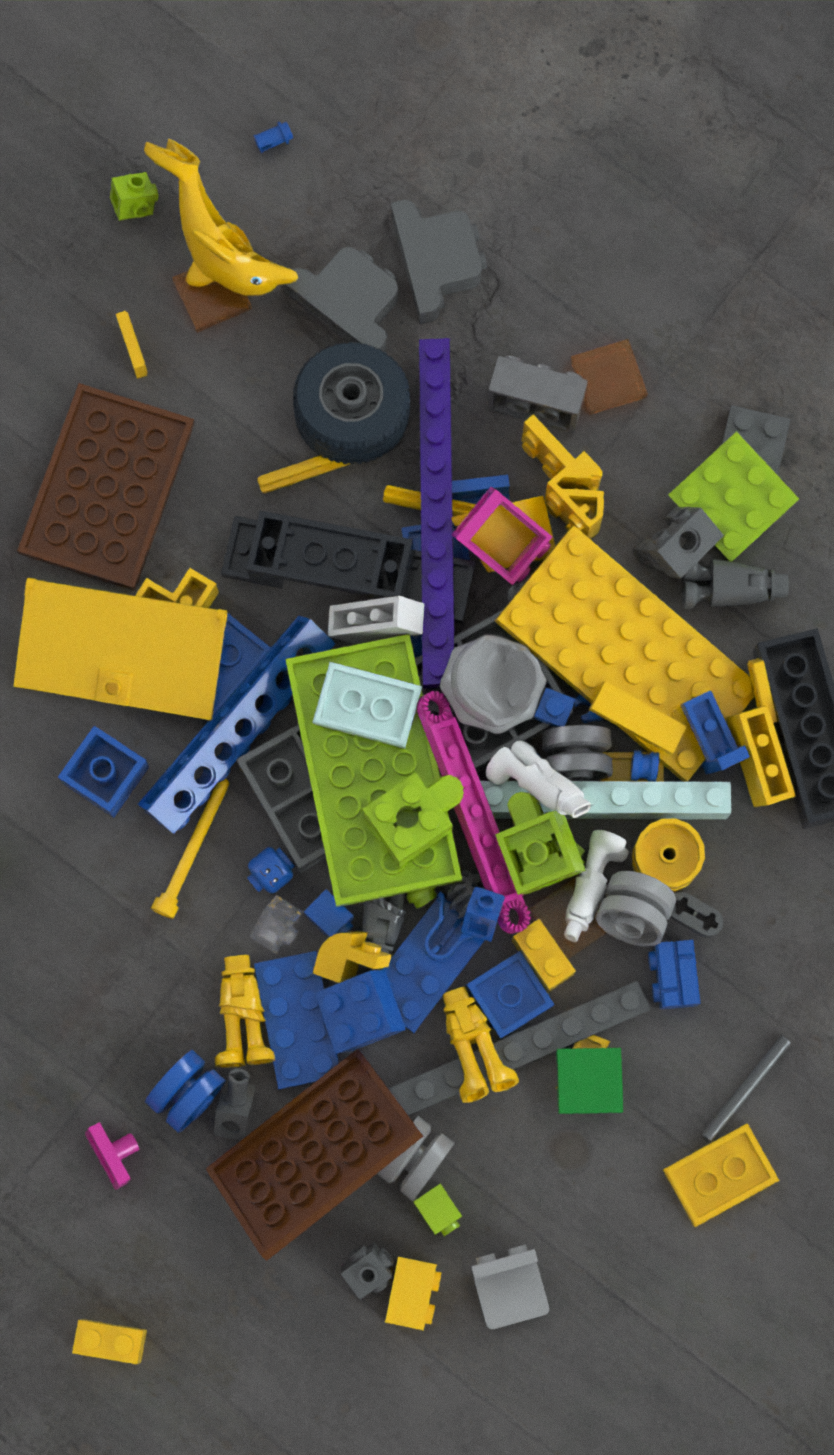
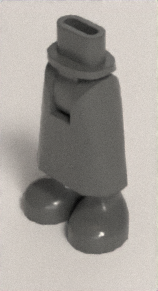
(732, 584)

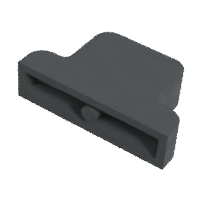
(436, 255)
(348, 296)

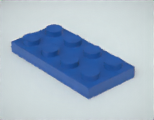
(295, 1019)

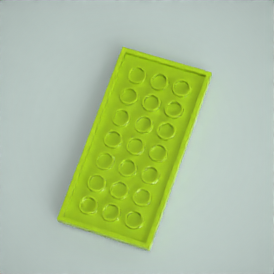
(355, 771)

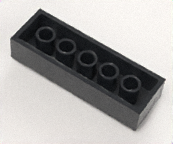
(805, 719)

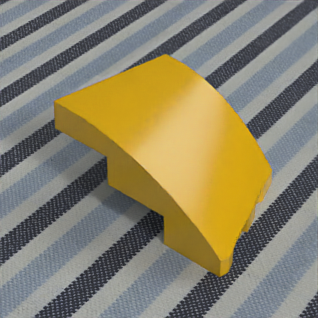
(505, 536)

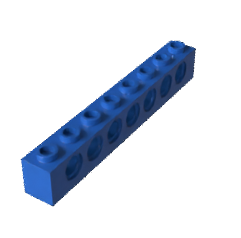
(221, 729)

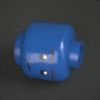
(270, 870)

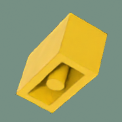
(543, 955)
(412, 1293)
(109, 1341)

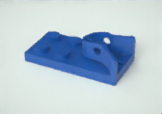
(429, 962)

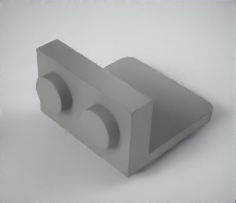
(510, 1287)

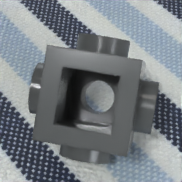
(368, 1269)

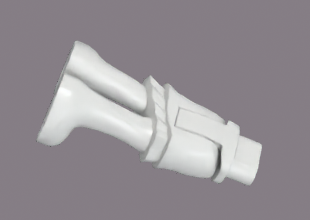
(591, 884)

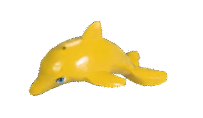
(217, 247)

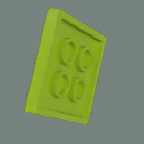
(736, 494)

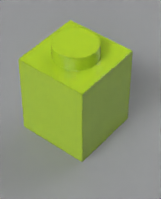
(438, 1211)

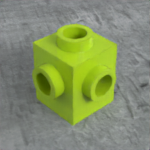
(133, 196)

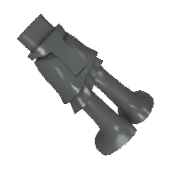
(383, 921)

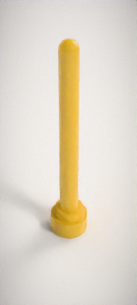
(166, 903)

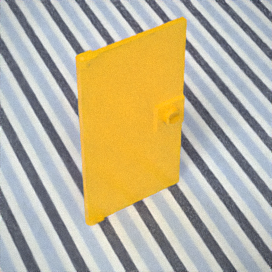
(120, 649)

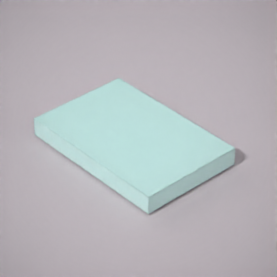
(367, 705)

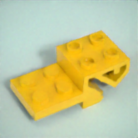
(573, 481)

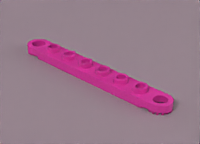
(473, 810)

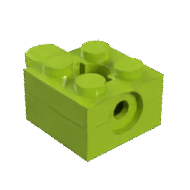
(413, 815)
(538, 846)

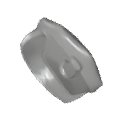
(493, 683)

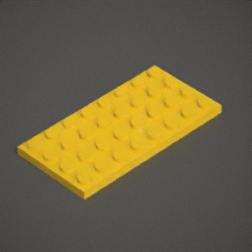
(604, 625)

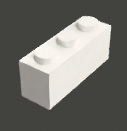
(376, 619)

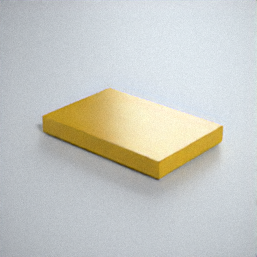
(720, 1175)

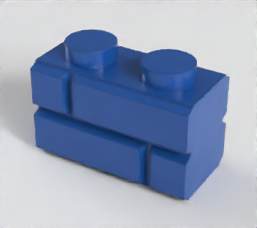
(675, 974)

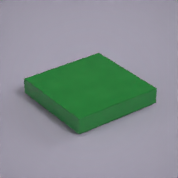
(589, 1080)

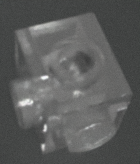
(273, 930)

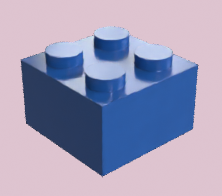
(103, 771)
(360, 1011)

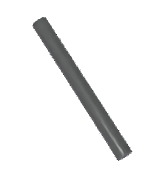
(746, 1088)

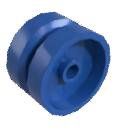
(187, 1093)

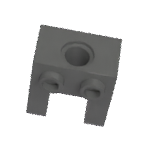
(664, 550)

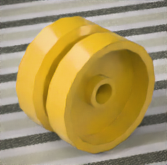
(682, 843)

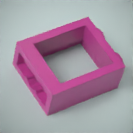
(476, 518)

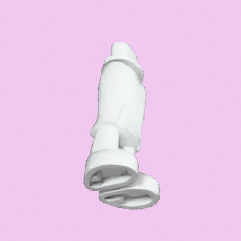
(537, 778)

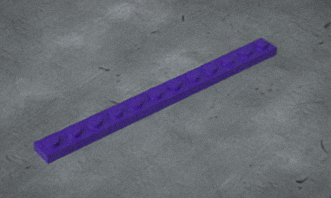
(436, 508)

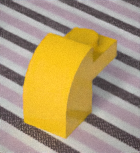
(343, 953)

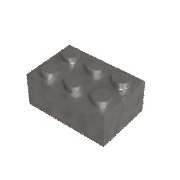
(536, 390)

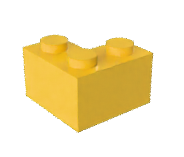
(192, 590)

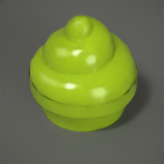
(421, 897)

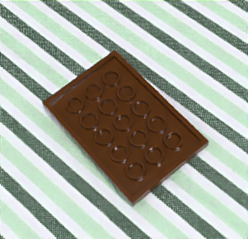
(106, 486)
(313, 1154)

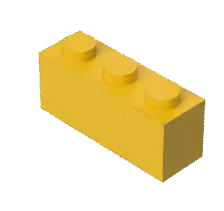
(765, 768)

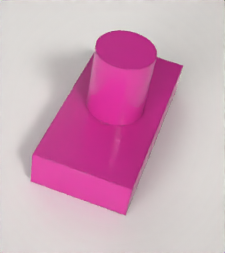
(112, 1153)

